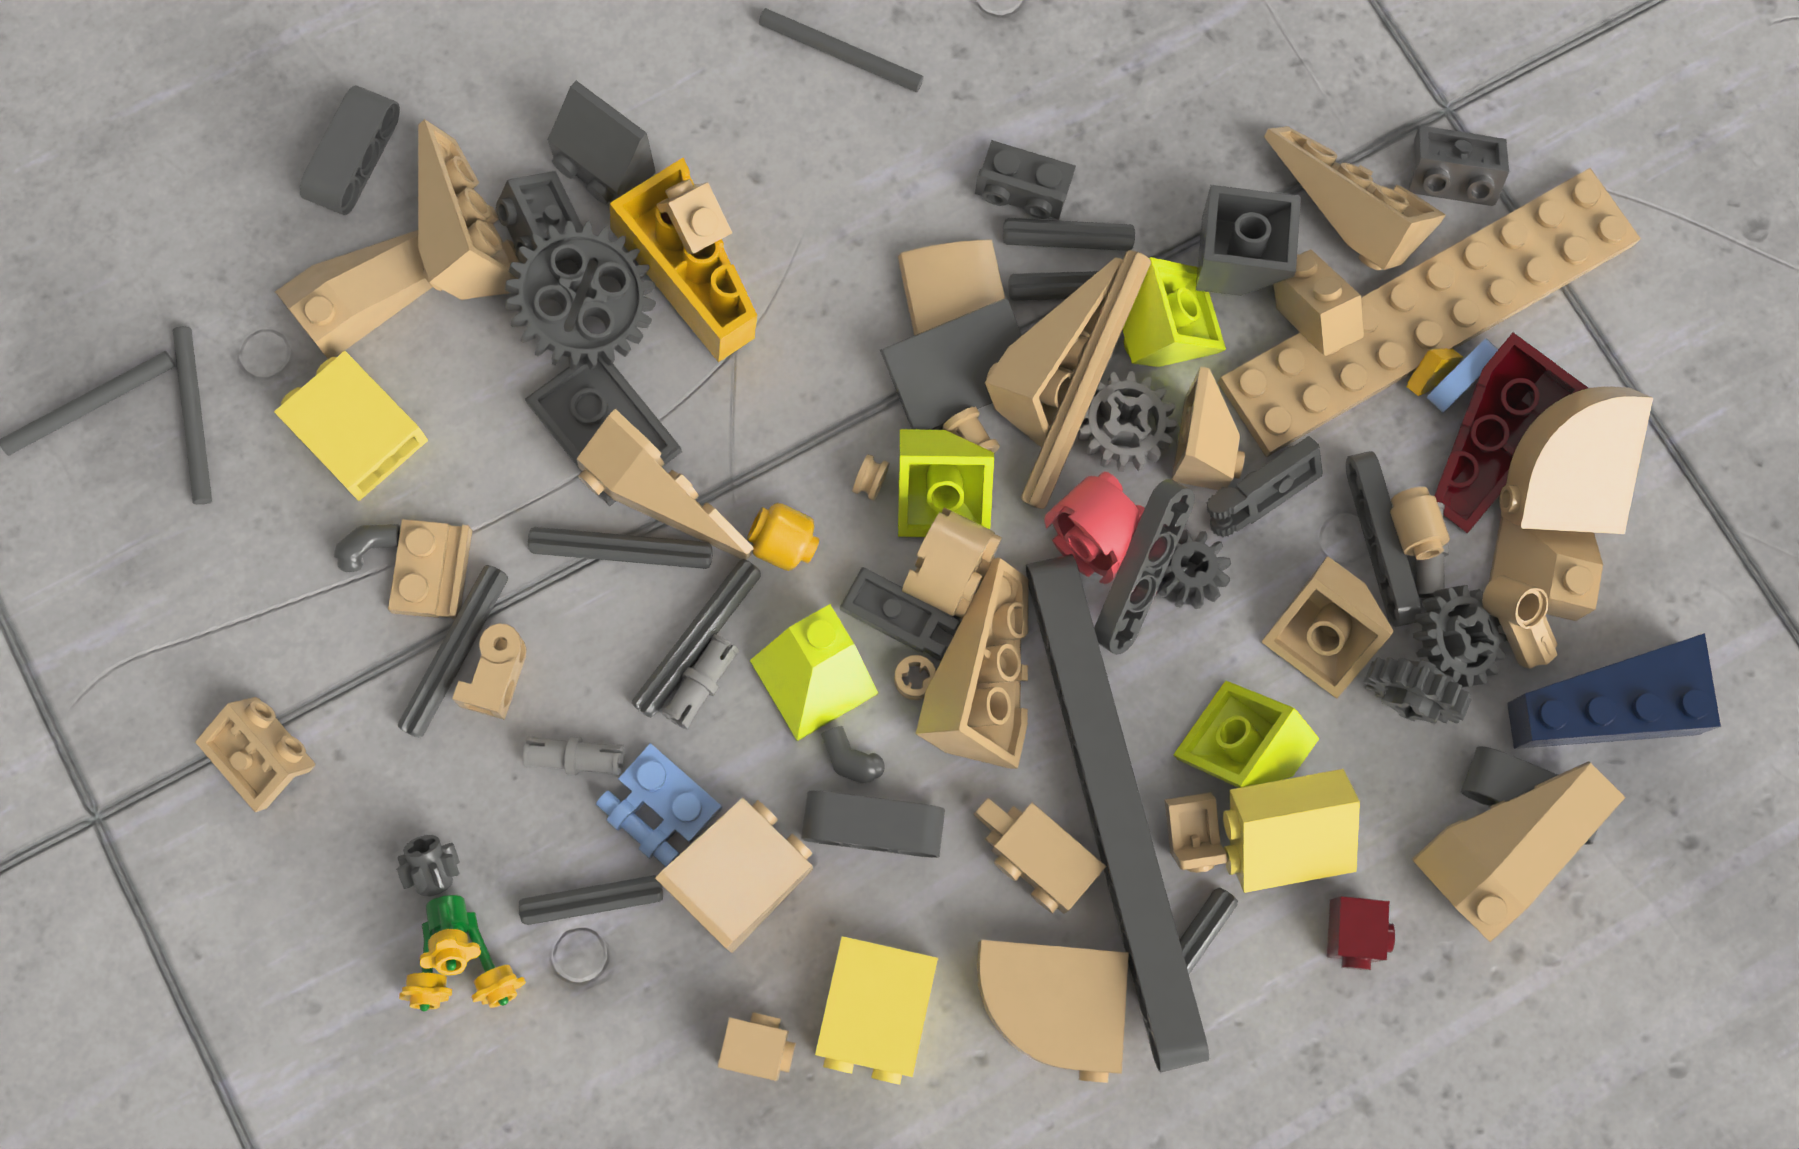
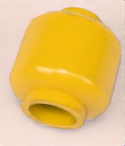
(783, 536)

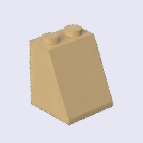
(737, 872)

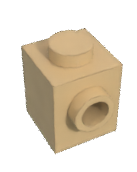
(757, 1047)

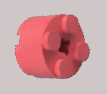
(1095, 525)

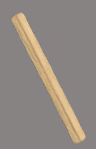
(1085, 379)

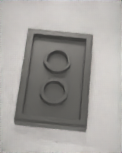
(948, 364)
(580, 401)

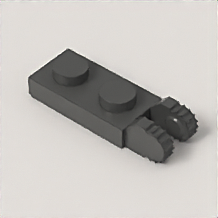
(1265, 488)
(896, 613)

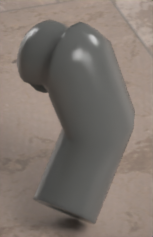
(359, 541)
(850, 762)

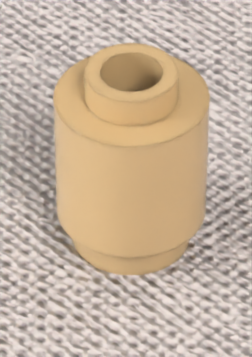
(1419, 523)

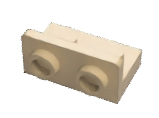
(254, 751)

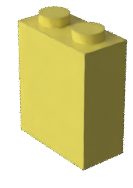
(351, 424)
(1292, 830)
(876, 1009)

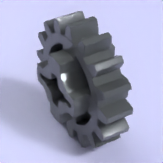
(1460, 635)
(1417, 690)

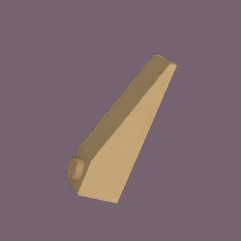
(1370, 218)
(455, 224)
(356, 292)
(1040, 364)
(632, 473)
(977, 686)
(1512, 852)

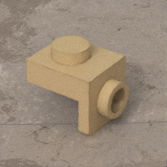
(695, 215)
(1194, 832)

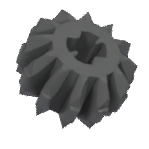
(1208, 567)

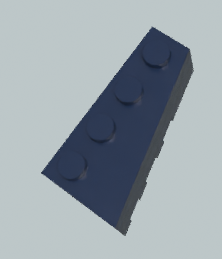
(1634, 699)

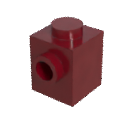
(1359, 932)

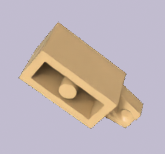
(1320, 304)
(1040, 853)

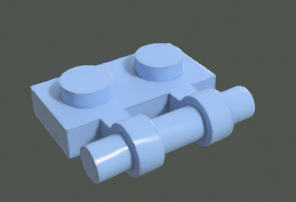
(669, 794)

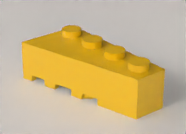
(698, 285)

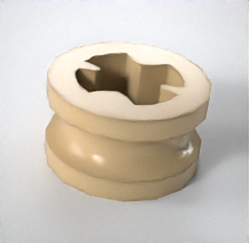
(871, 477)
(902, 671)

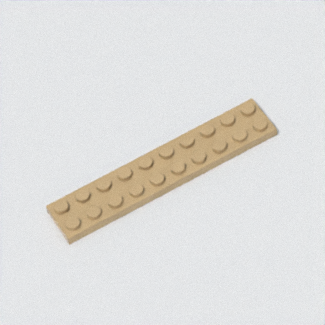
(1432, 308)

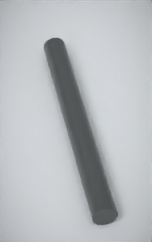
(841, 50)
(86, 403)
(192, 415)

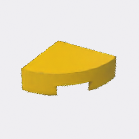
(1433, 369)

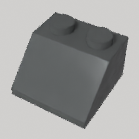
(599, 146)
(1247, 240)

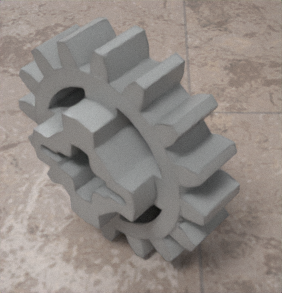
(1136, 436)

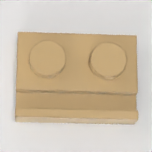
(430, 569)

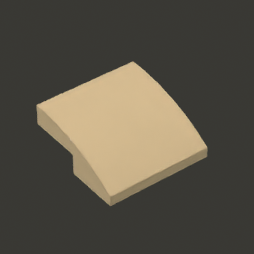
(949, 281)

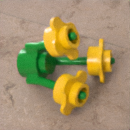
(448, 951)

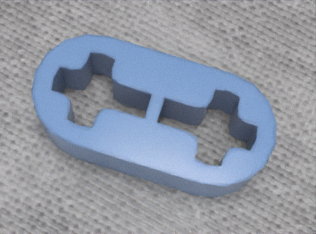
(1462, 376)

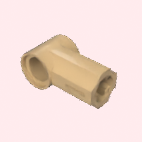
(1522, 616)

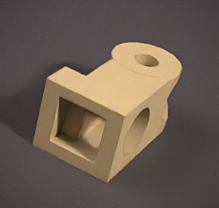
(496, 673)

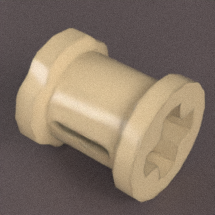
(969, 427)

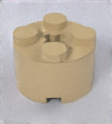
(951, 563)

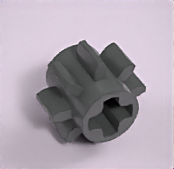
(428, 865)

